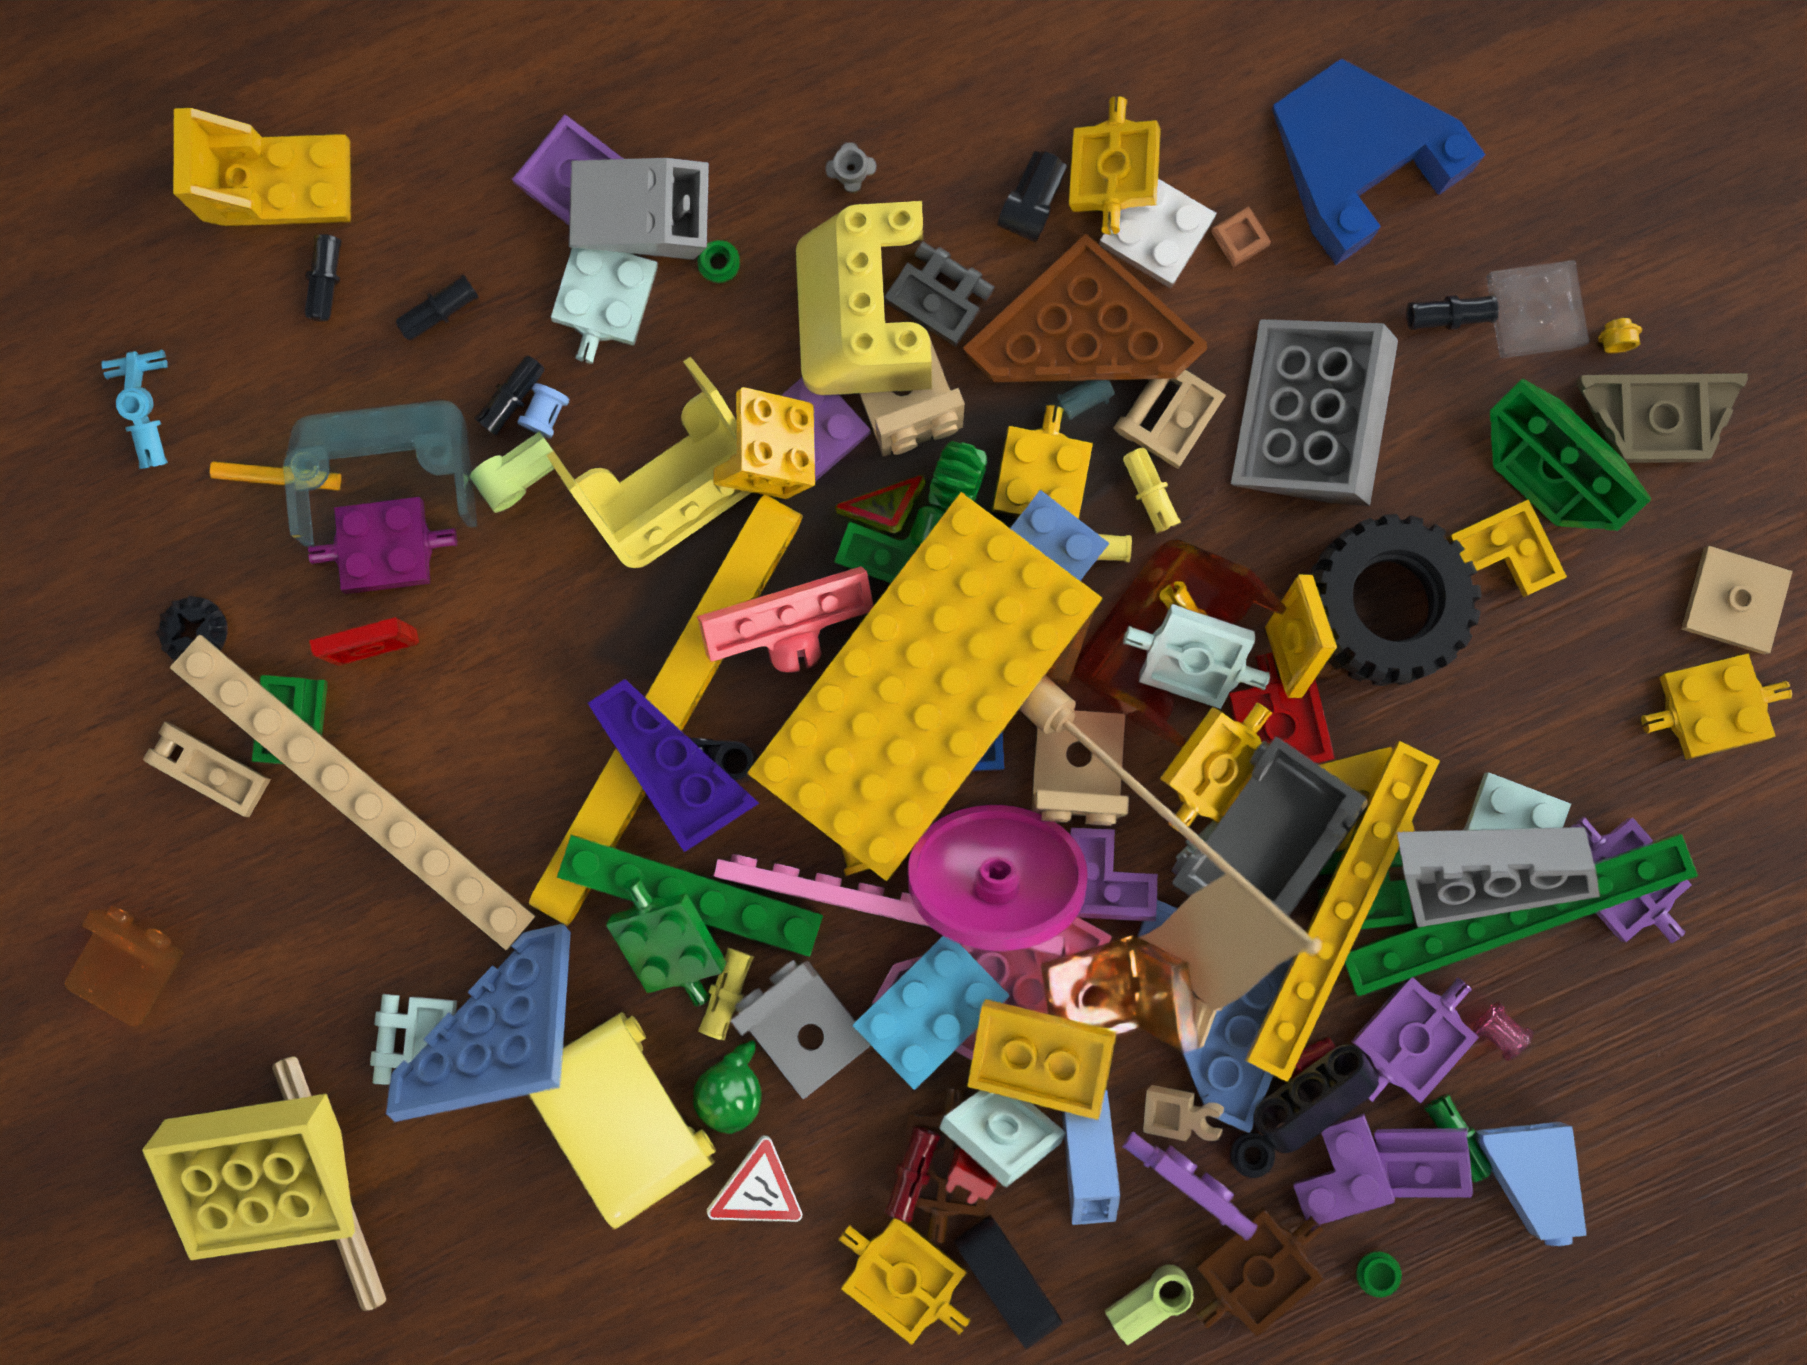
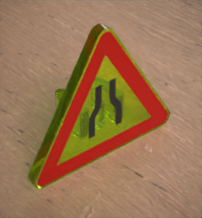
(884, 507)

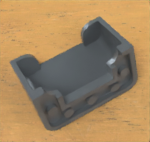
(1278, 828)

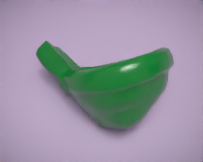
(729, 1092)

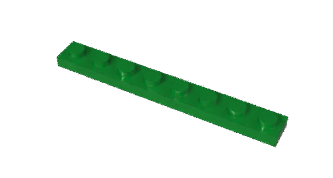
(1438, 945)

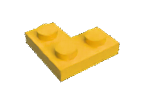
(1517, 539)

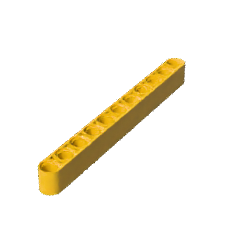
(673, 694)

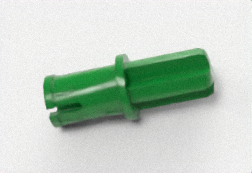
(1446, 1115)

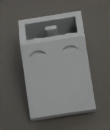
(639, 206)

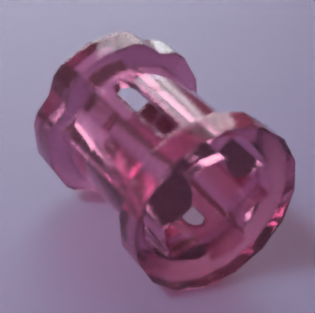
(1503, 1031)

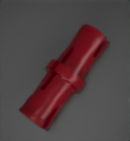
(912, 1174)

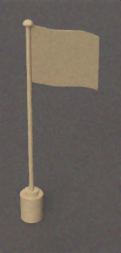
(1222, 930)

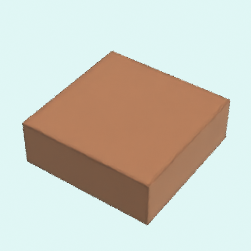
(1240, 236)

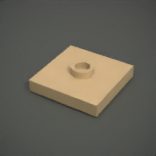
(1737, 600)

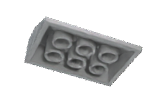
(1315, 410)

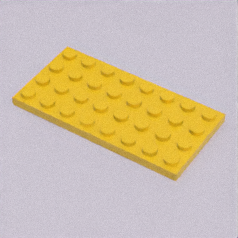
(924, 686)

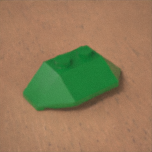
(1561, 462)

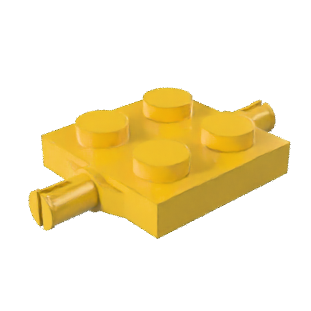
(1114, 166)
(1042, 462)
(1716, 706)
(1215, 764)
(904, 1279)

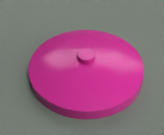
(997, 877)

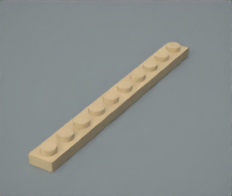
(353, 792)

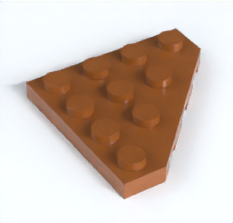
(1085, 324)

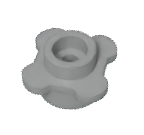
(849, 155)

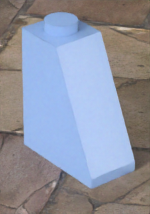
(1091, 1167)
(1539, 1177)

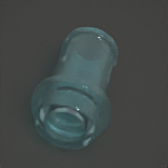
(1085, 397)

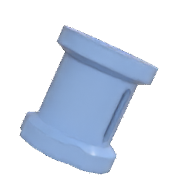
(543, 410)

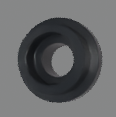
(1264, 1162)

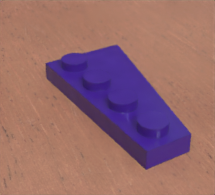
(677, 776)

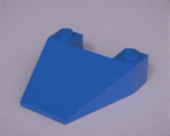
(1353, 132)

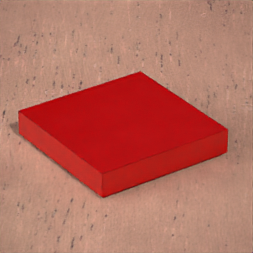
(365, 641)

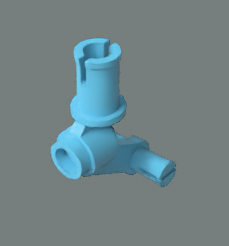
(136, 404)

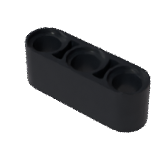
(1324, 1078)
(1008, 1282)

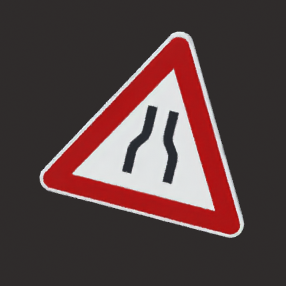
(757, 1189)

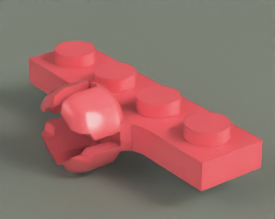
(787, 620)

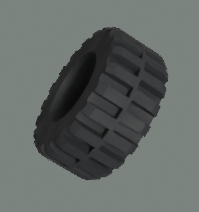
(1443, 577)

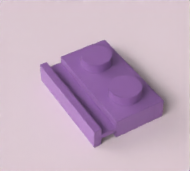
(1426, 1161)

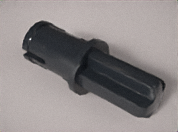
(322, 277)
(436, 308)
(510, 395)

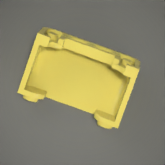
(620, 1123)

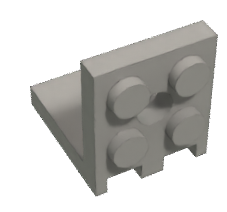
(780, 1013)

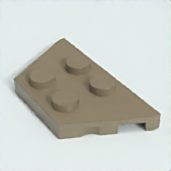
(1662, 414)

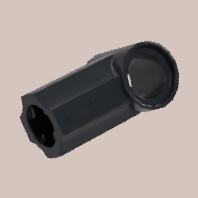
(1029, 205)

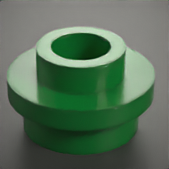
(719, 249)

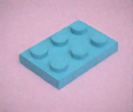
(929, 1011)

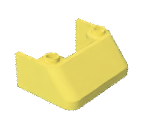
(670, 493)

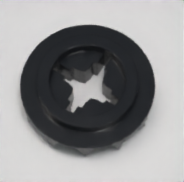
(194, 609)

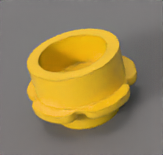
(1620, 336)

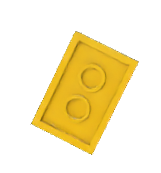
(1041, 1059)

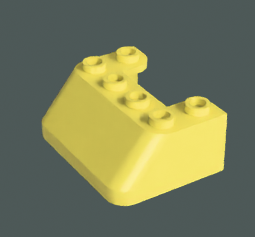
(842, 304)

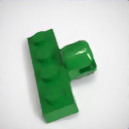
(881, 554)

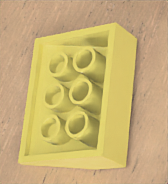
(253, 1177)

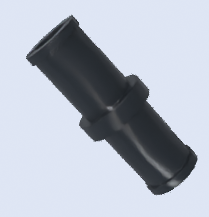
(1452, 312)

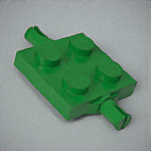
(666, 942)

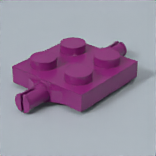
(382, 545)

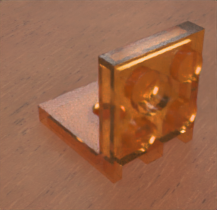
(1135, 989)

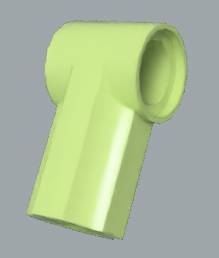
(505, 478)
(1146, 1307)

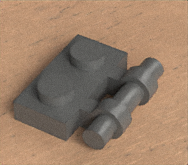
(933, 304)

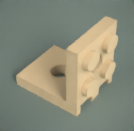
(912, 419)
(1080, 791)

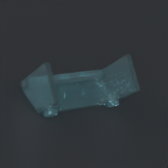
(430, 427)

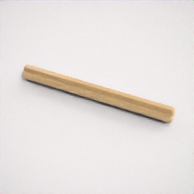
(354, 1248)

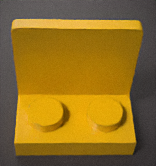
(772, 446)

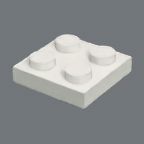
(1160, 236)

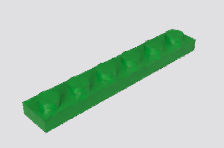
(715, 901)

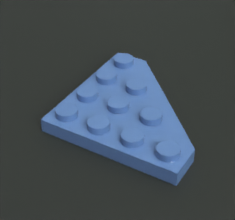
(499, 1041)
(1220, 1065)

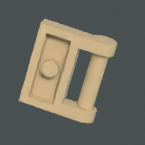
(1180, 422)

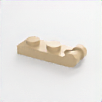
(207, 770)

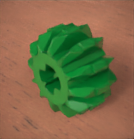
(957, 471)

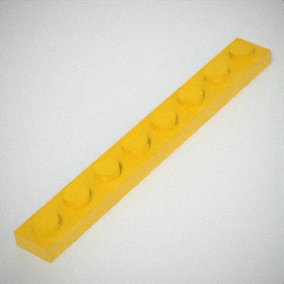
(1342, 910)

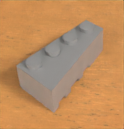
(1494, 871)

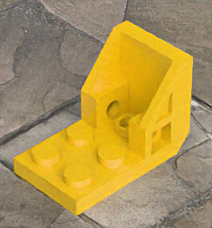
(246, 179)

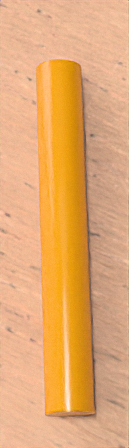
(262, 474)

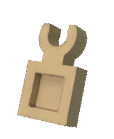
(1173, 1116)

